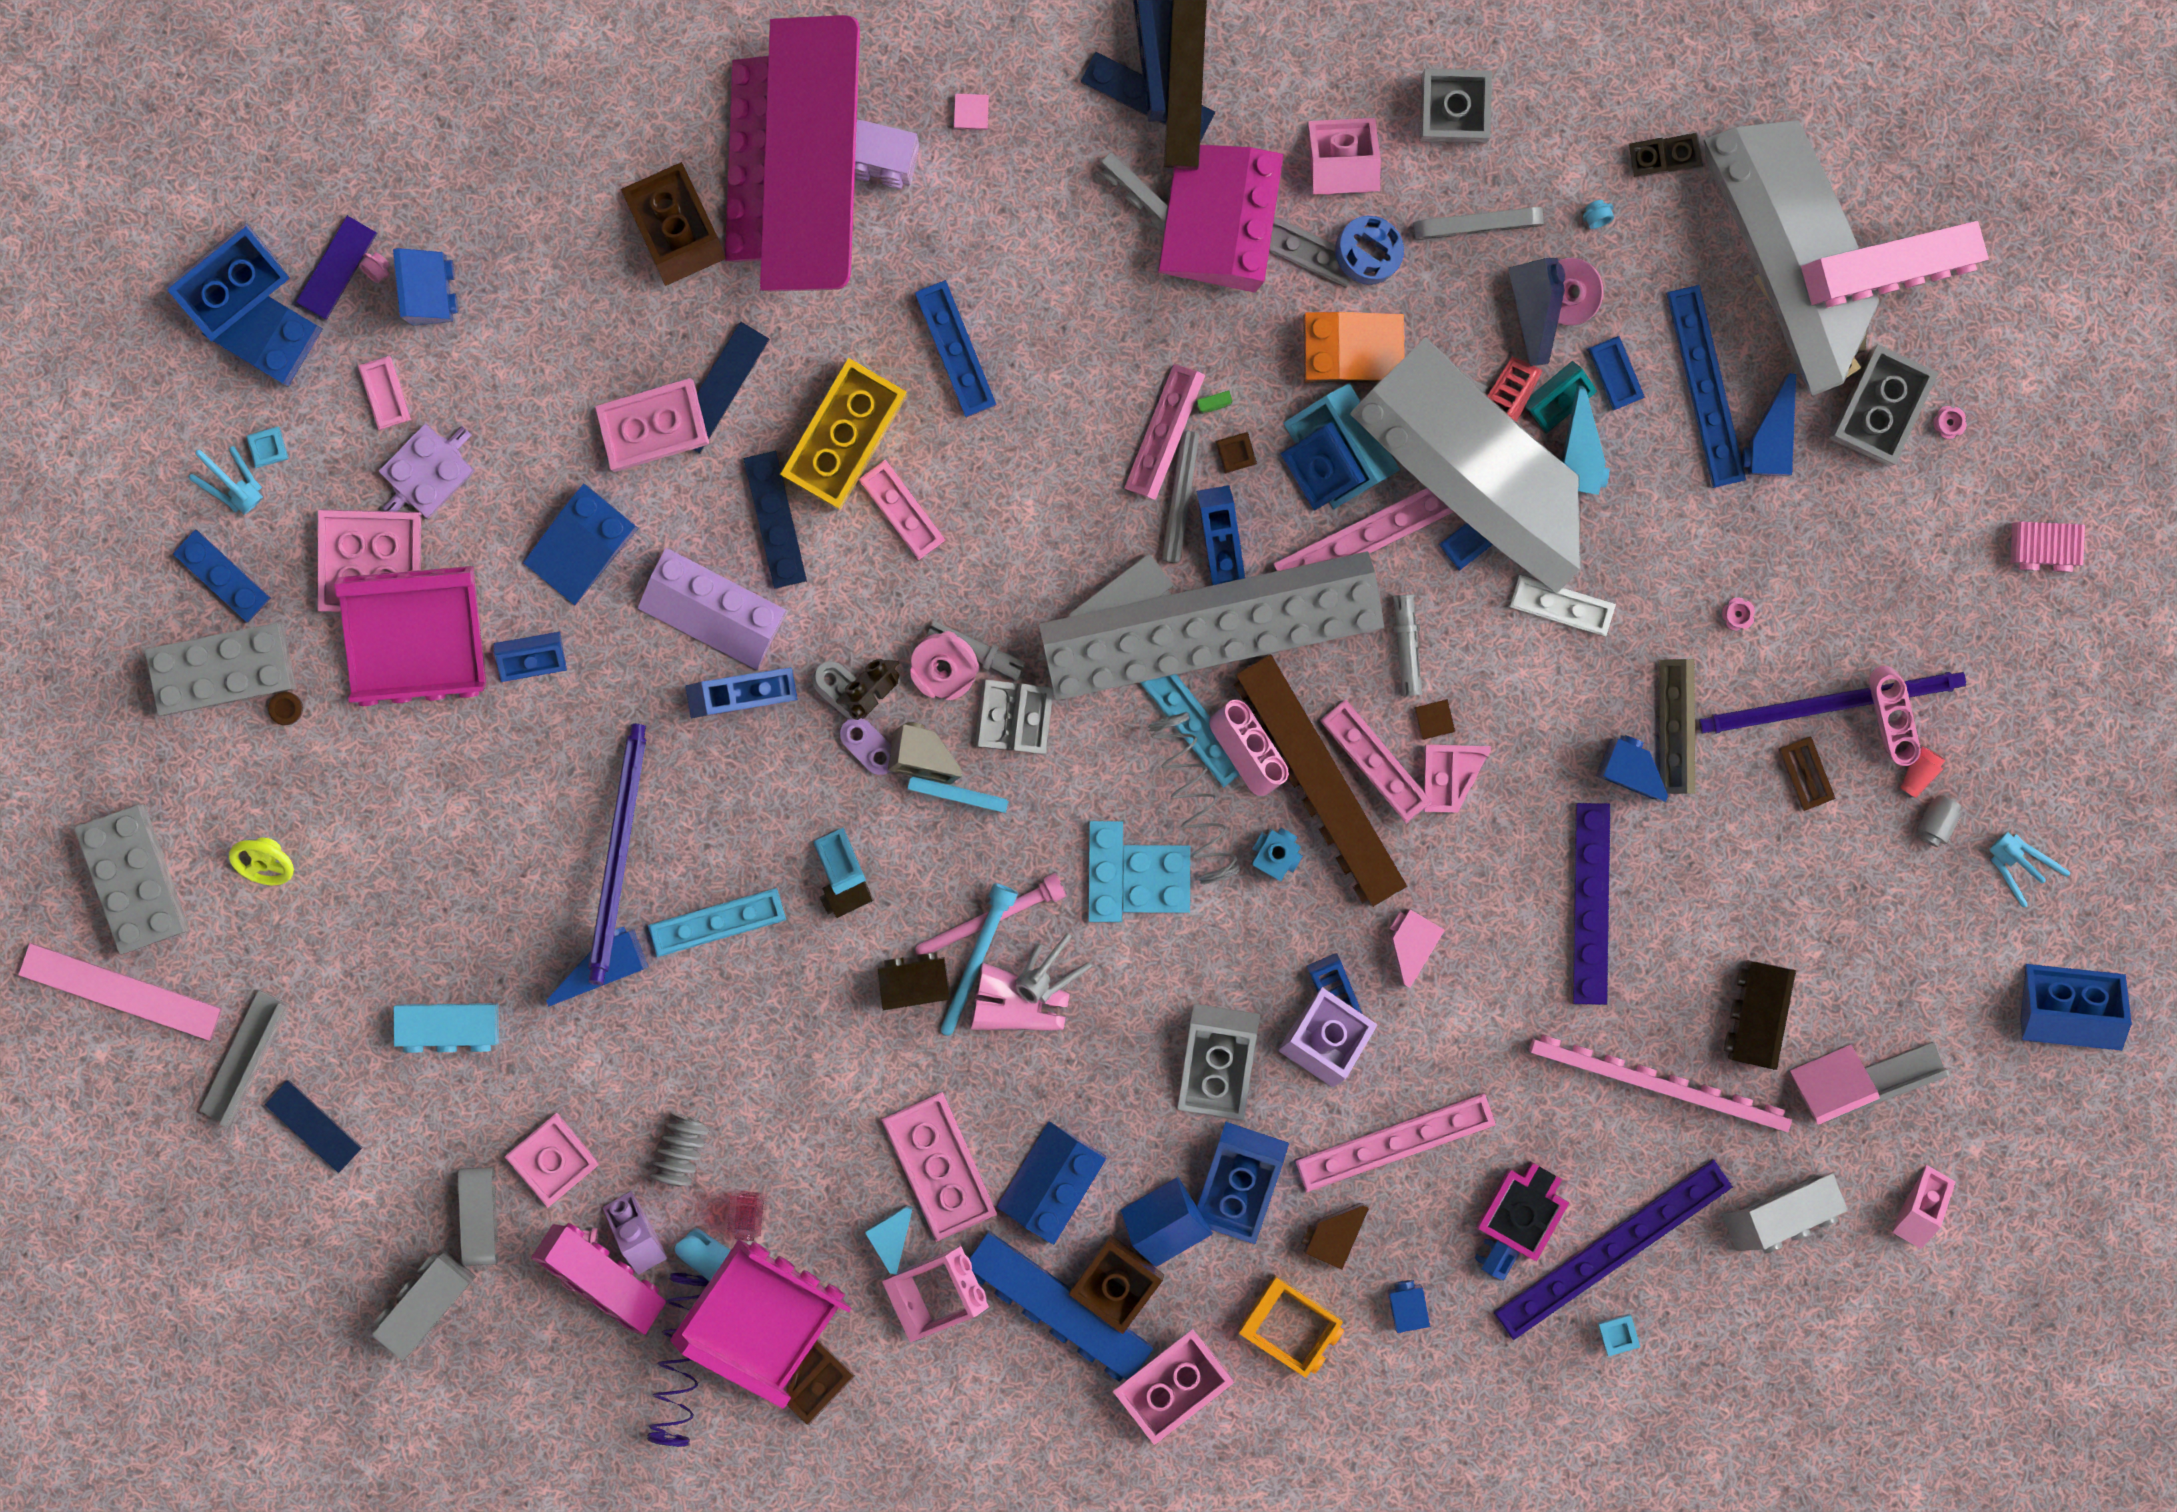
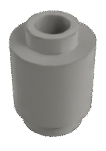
(1939, 821)

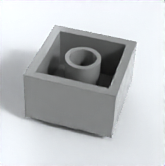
(1455, 105)

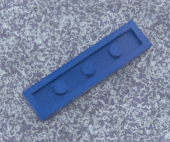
(955, 348)

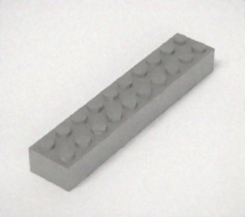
(1212, 625)

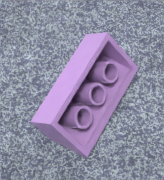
(711, 608)

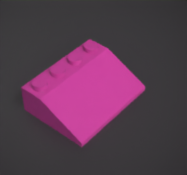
(1222, 217)

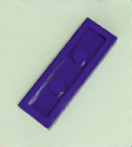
(336, 267)

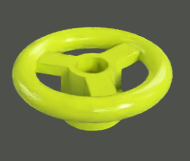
(264, 857)

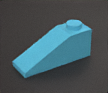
(1583, 447)

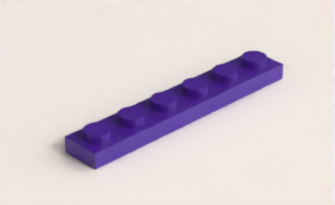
(1591, 903)

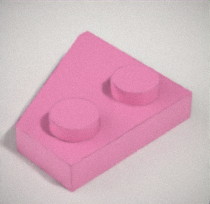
(1450, 774)

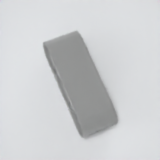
(476, 1213)

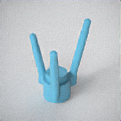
(243, 496)
(2008, 851)

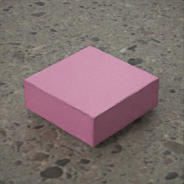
(971, 111)

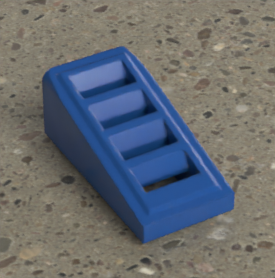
(1327, 965)

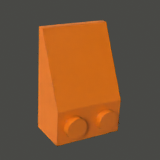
(1351, 346)

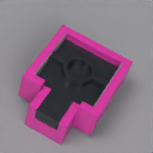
(1524, 1210)

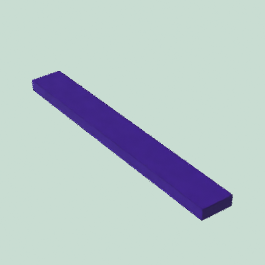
(1613, 1249)

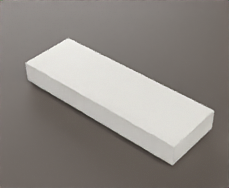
(1563, 607)

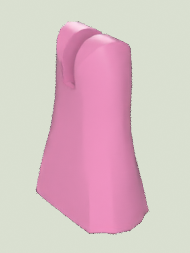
(1004, 1009)

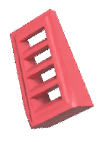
(1522, 397)

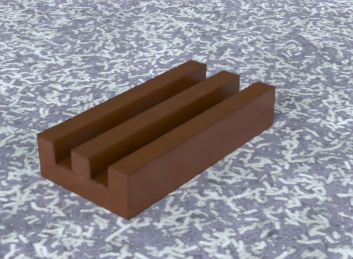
(1796, 747)

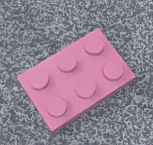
(652, 425)

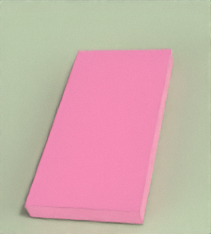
(939, 1166)

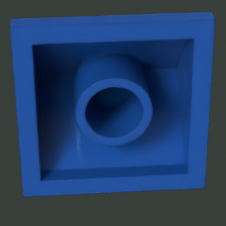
(1165, 1223)

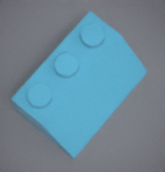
(1368, 453)

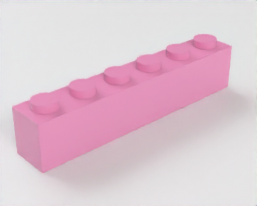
(1895, 263)

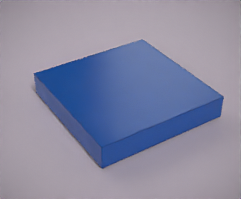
(1323, 466)

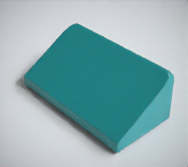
(1555, 398)

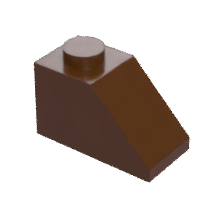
(1335, 1235)

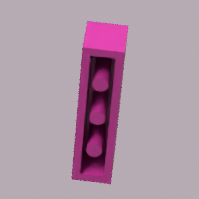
(598, 1278)

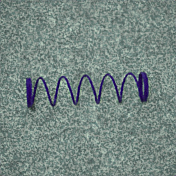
(658, 1437)

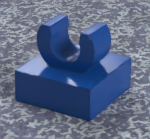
(1499, 1260)

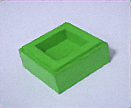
(1214, 402)

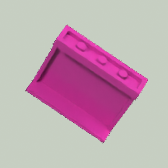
(412, 635)
(757, 1321)

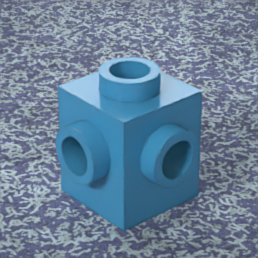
(1267, 863)

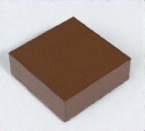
(1236, 452)
(1434, 719)

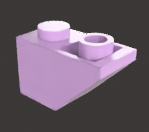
(634, 1233)

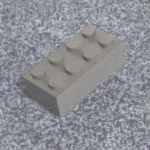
(220, 669)
(132, 879)

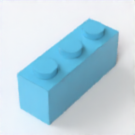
(446, 1026)

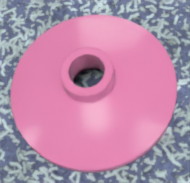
(1585, 306)

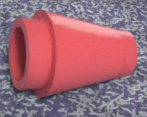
(1922, 772)

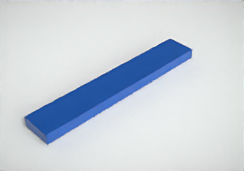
(1706, 386)

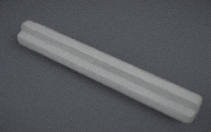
(1180, 496)

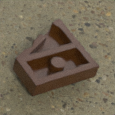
(817, 1382)

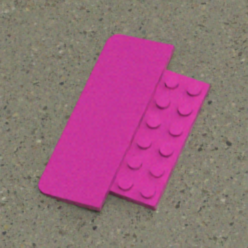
(795, 155)

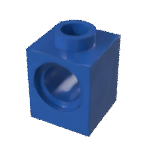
(1408, 1306)

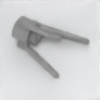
(1033, 984)

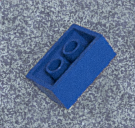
(227, 281)
(2075, 1007)
(1051, 1182)

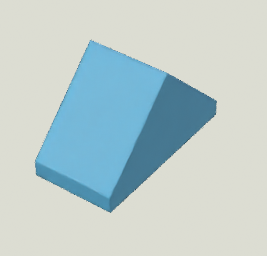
(889, 1237)

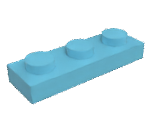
(1105, 871)

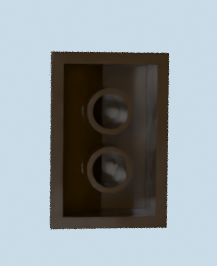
(1760, 1014)

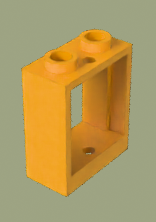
(1262, 1307)

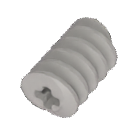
(680, 1151)

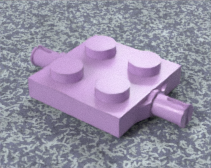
(427, 470)

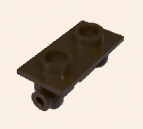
(877, 678)

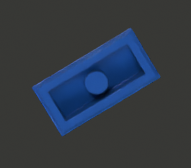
(530, 656)

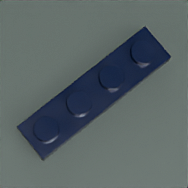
(1126, 86)
(775, 519)

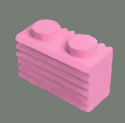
(2047, 544)

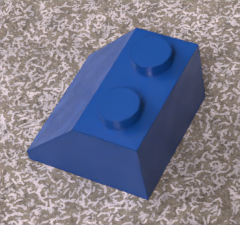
(1632, 768)

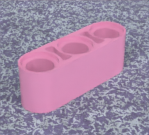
(1901, 729)
(1260, 763)

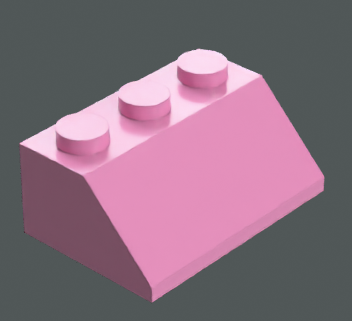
(1174, 1386)

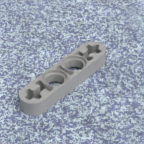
(1478, 223)

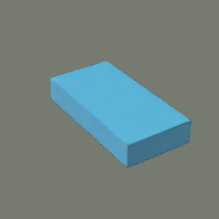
(839, 861)

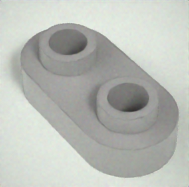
(831, 693)

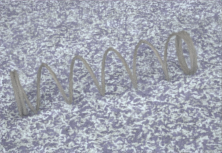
(1225, 872)

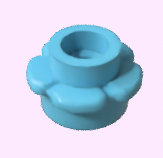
(1598, 214)

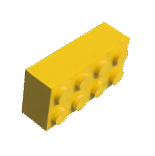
(844, 434)

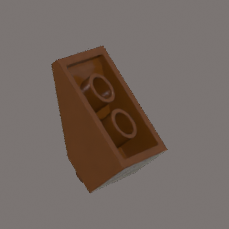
(673, 223)

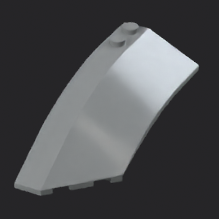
(1786, 222)
(1478, 462)

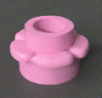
(375, 267)
(1958, 418)
(1746, 618)

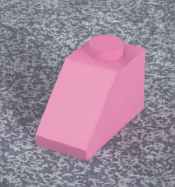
(1413, 943)
(1924, 1208)

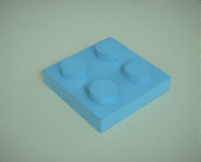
(1156, 878)

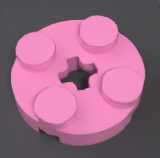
(946, 648)

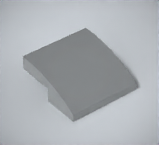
(1014, 716)

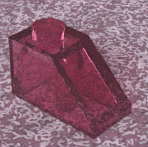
(746, 1214)

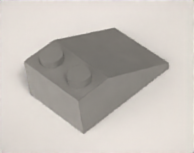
(1218, 1061)

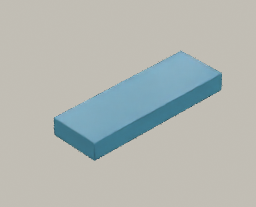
(958, 794)

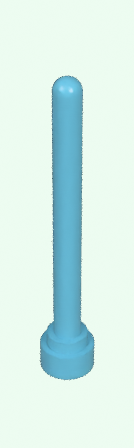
(1001, 899)

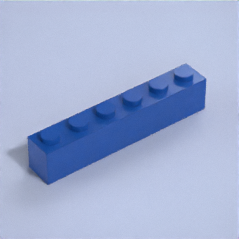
(1049, 1300)

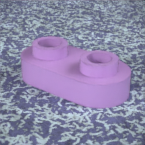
(866, 747)

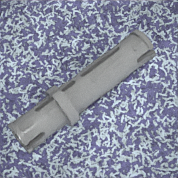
(1407, 644)
(986, 655)

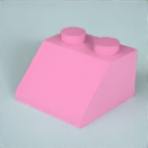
(1344, 156)

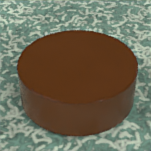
(285, 708)

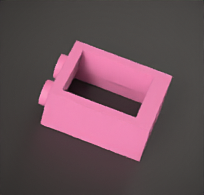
(916, 1318)

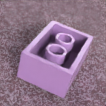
(885, 154)

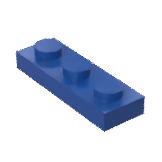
(221, 575)

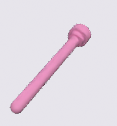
(1049, 890)

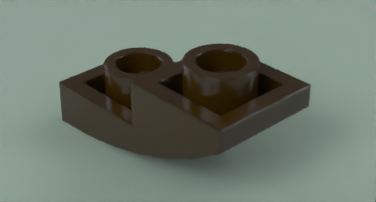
(1665, 155)

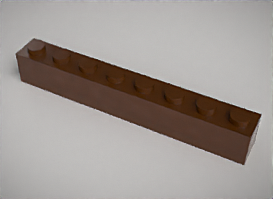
(1321, 782)

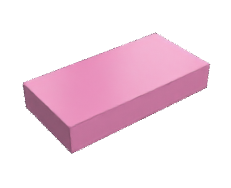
(384, 393)

